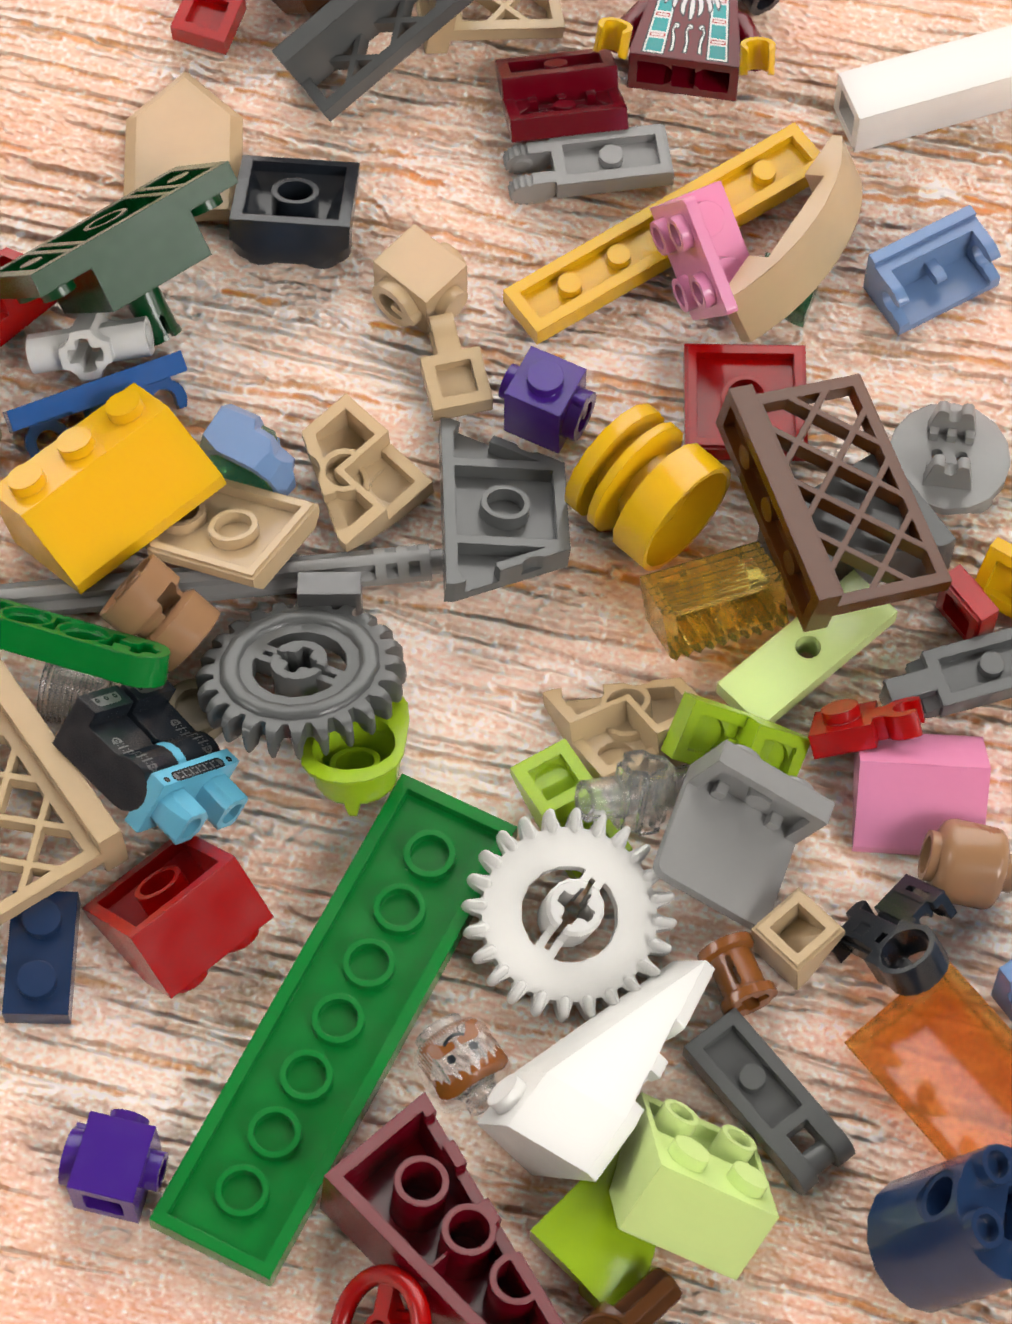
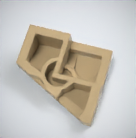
(361, 473)
(618, 721)

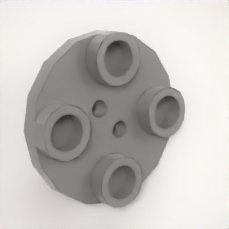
(948, 434)

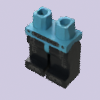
(151, 761)

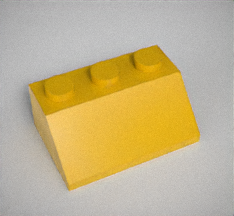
(106, 488)

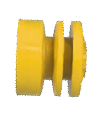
(647, 486)

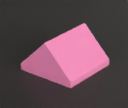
(914, 788)

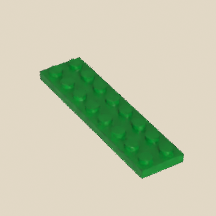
(330, 1033)

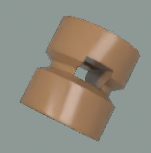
(157, 610)

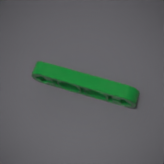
(82, 646)

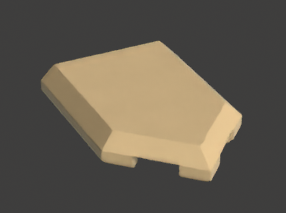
(183, 128)
(238, 534)

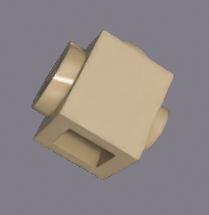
(419, 279)

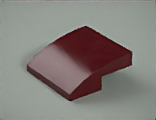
(561, 94)

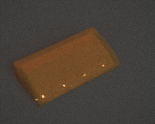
(944, 1064)

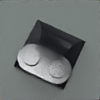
(294, 210)

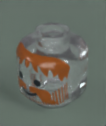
(460, 1063)

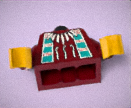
(687, 46)

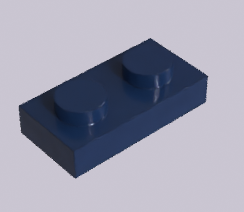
(42, 961)

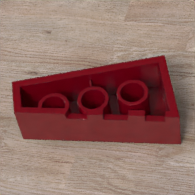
(418, 1208)

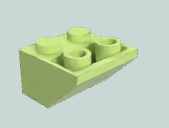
(692, 1188)

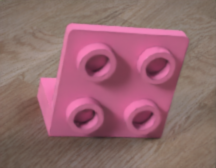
(703, 249)

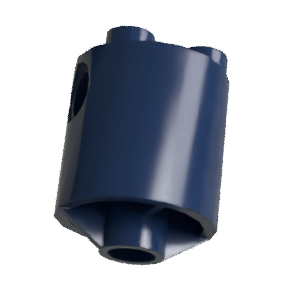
(946, 1231)

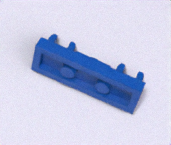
(43, 413)

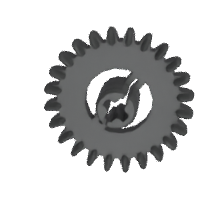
(308, 692)

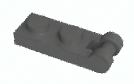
(767, 1099)

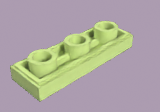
(779, 678)

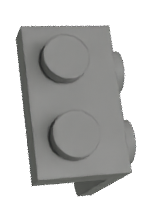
(737, 831)

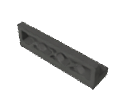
(340, 38)

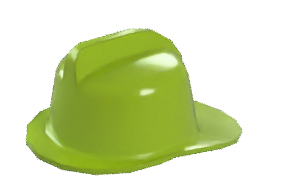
(364, 770)

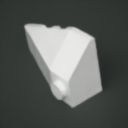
(577, 1098)

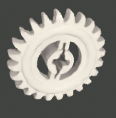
(603, 864)

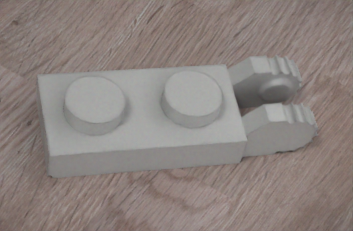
(590, 164)

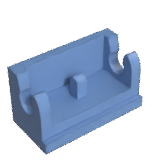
(932, 270)

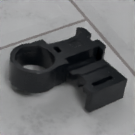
(897, 934)

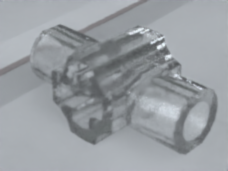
(636, 794)

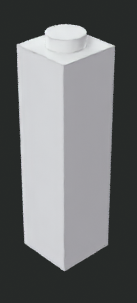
(926, 89)

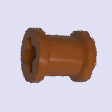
(732, 952)

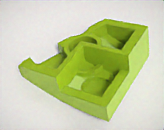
(588, 1245)

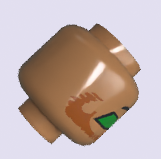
(967, 862)

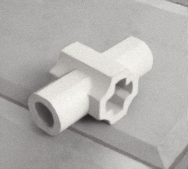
(63, 350)

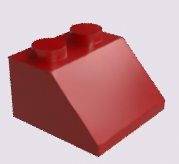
(179, 913)

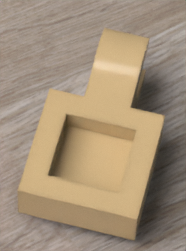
(453, 376)

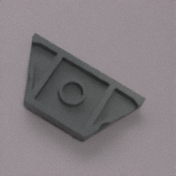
(498, 513)

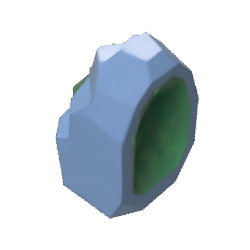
(248, 451)

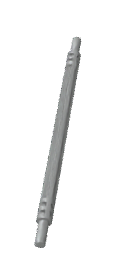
(376, 566)

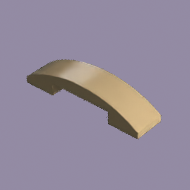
(777, 284)

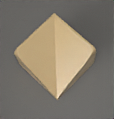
(796, 938)

